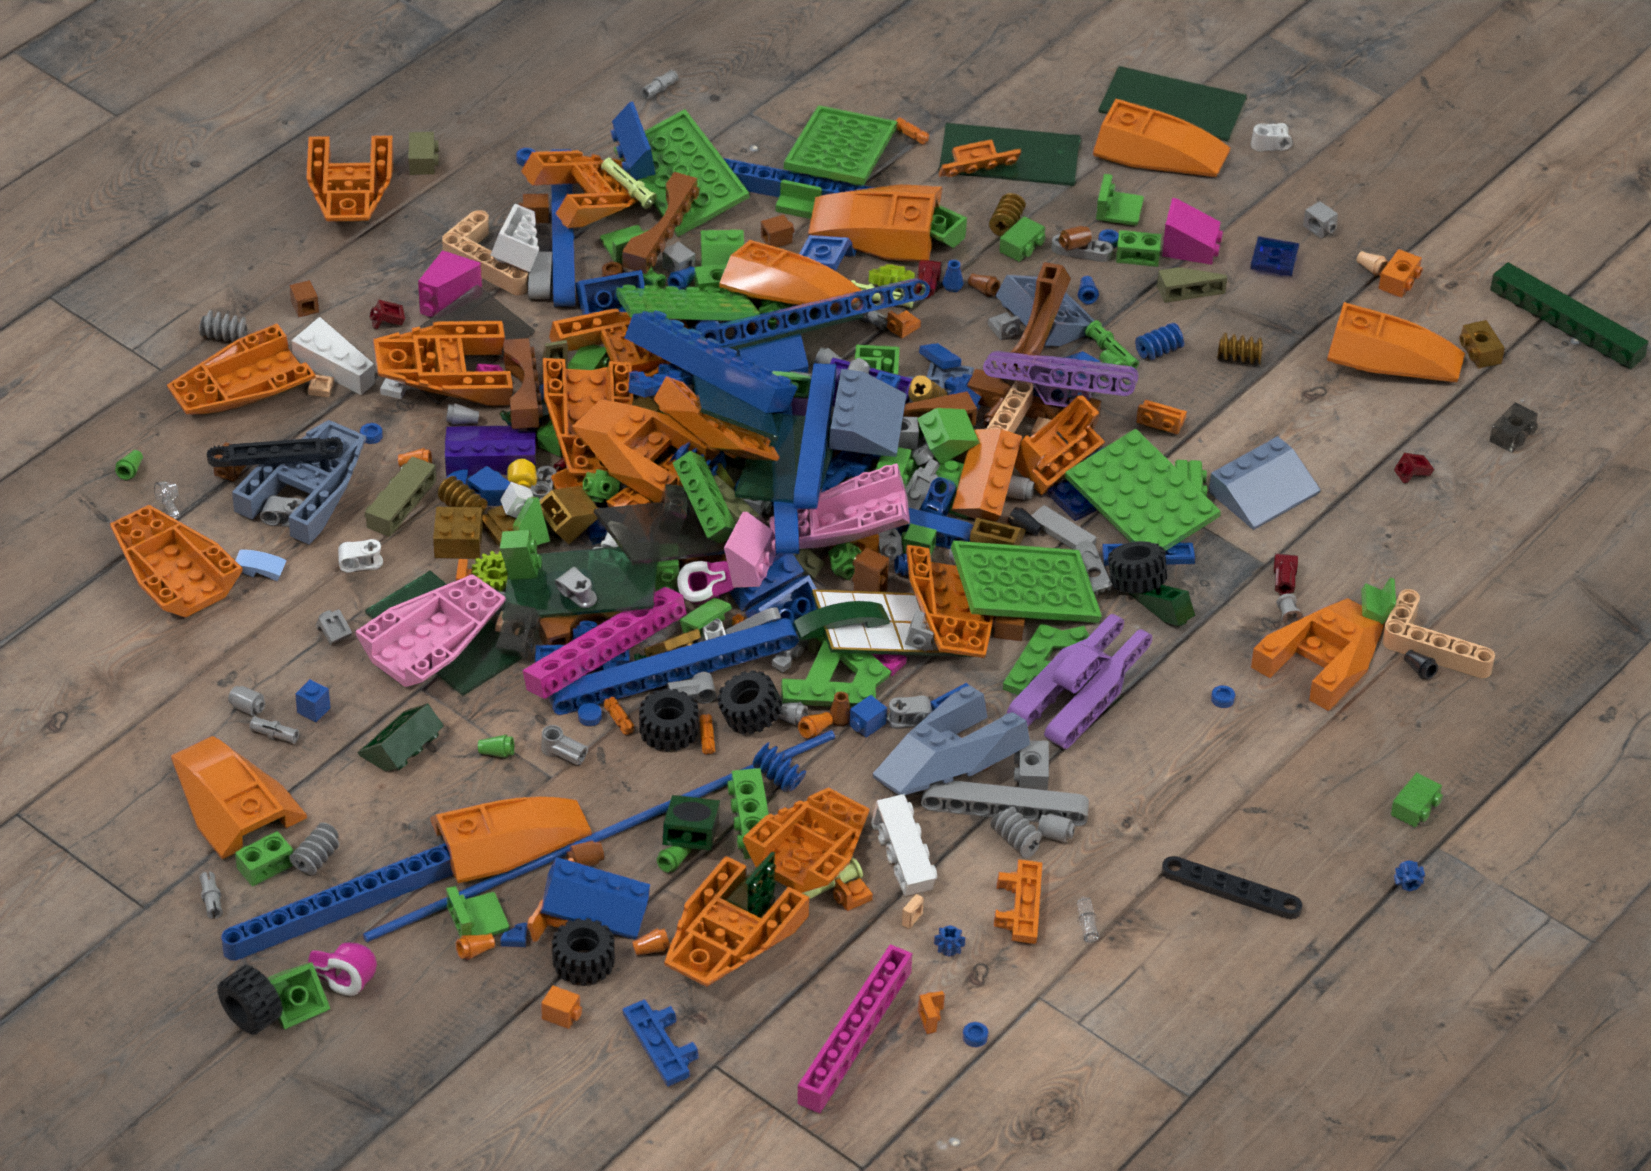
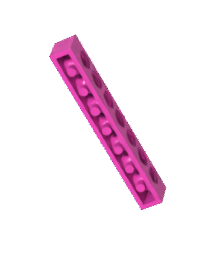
(602, 644)
(854, 1029)

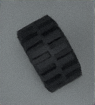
(1137, 567)
(749, 702)
(668, 720)
(583, 936)
(249, 999)

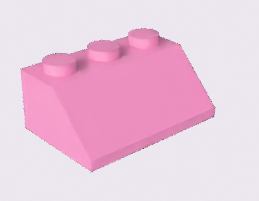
(749, 551)

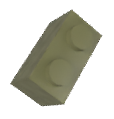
(423, 153)

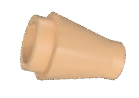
(1372, 262)

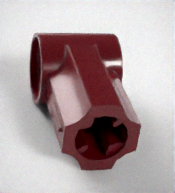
(929, 272)
(1285, 571)

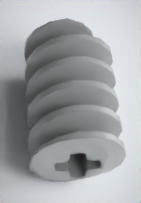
(223, 327)
(1017, 831)
(315, 849)

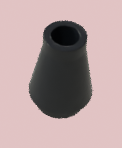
(1022, 519)
(1423, 665)

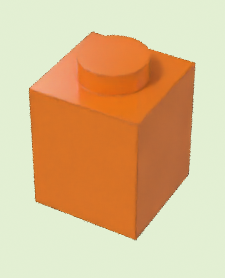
(561, 1007)

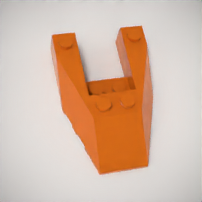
(349, 189)
(601, 191)
(609, 329)
(435, 360)
(681, 403)
(631, 439)
(1330, 637)
(721, 937)

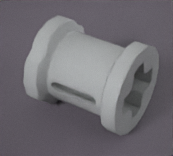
(1287, 604)

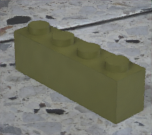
(400, 496)

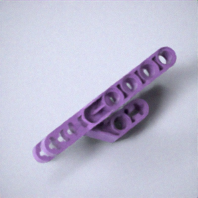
(1044, 375)
(1071, 671)

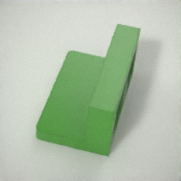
(797, 198)
(1378, 603)
(704, 615)

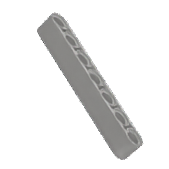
(989, 799)

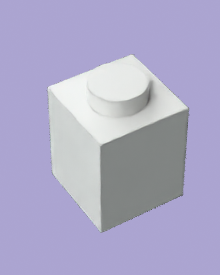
(515, 498)

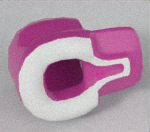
(704, 581)
(357, 967)

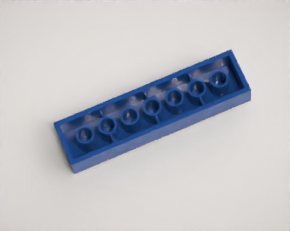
(711, 362)

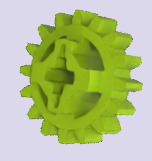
(889, 274)
(491, 570)

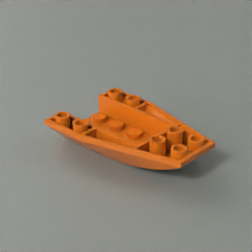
(1158, 142)
(881, 220)
(782, 276)
(1392, 346)
(241, 374)
(571, 395)
(174, 562)
(946, 606)
(230, 794)
(508, 833)

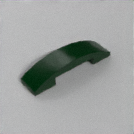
(839, 615)

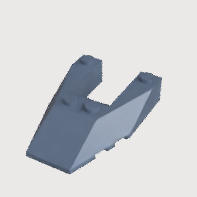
(322, 479)
(936, 753)

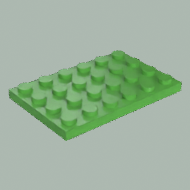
(840, 145)
(683, 148)
(686, 303)
(1142, 492)
(1025, 581)

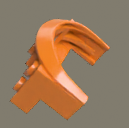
(1047, 457)

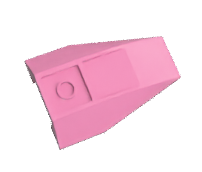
(855, 509)
(429, 630)

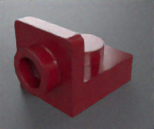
(386, 312)
(1412, 464)

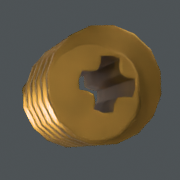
(1007, 213)
(1240, 348)
(923, 388)
(457, 494)

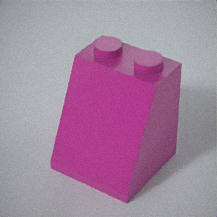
(1191, 234)
(446, 281)

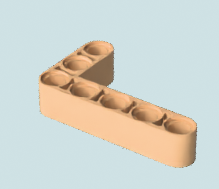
(464, 241)
(1011, 410)
(1448, 651)

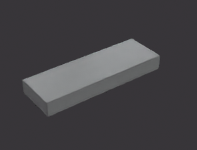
(1061, 528)

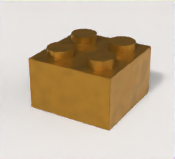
(458, 532)

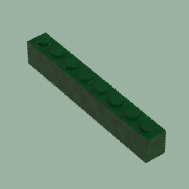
(1569, 315)

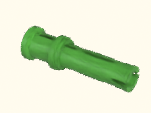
(1106, 340)

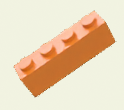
(987, 474)

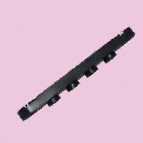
(275, 452)
(1232, 887)

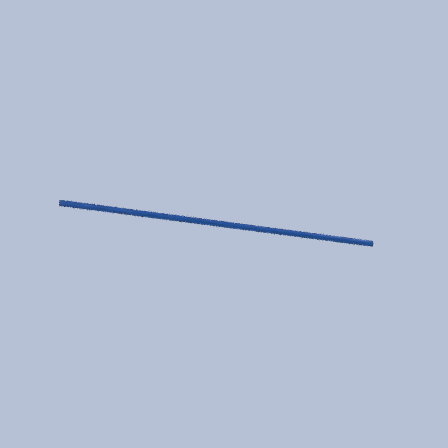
(562, 852)

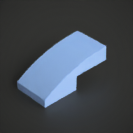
(260, 562)

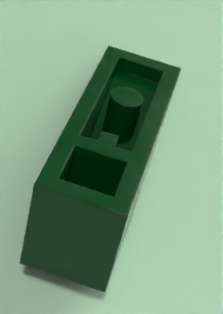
(1168, 604)

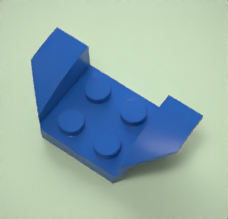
(828, 250)

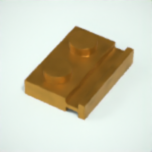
(496, 522)
(670, 644)

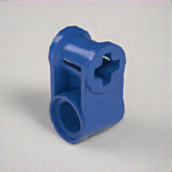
(939, 501)

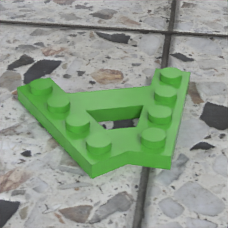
(1037, 652)
(818, 689)

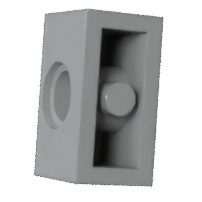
(1033, 766)

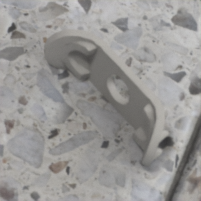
(1092, 561)

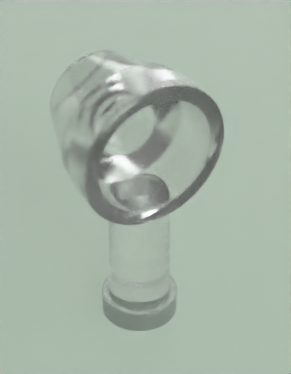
(165, 493)

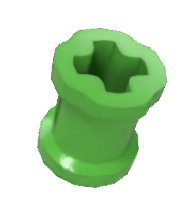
(654, 279)

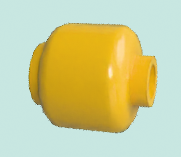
(522, 473)

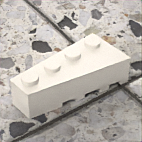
(517, 239)
(333, 356)
(903, 844)

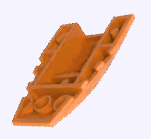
(809, 839)

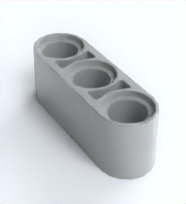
(541, 276)

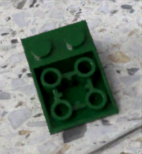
(756, 891)

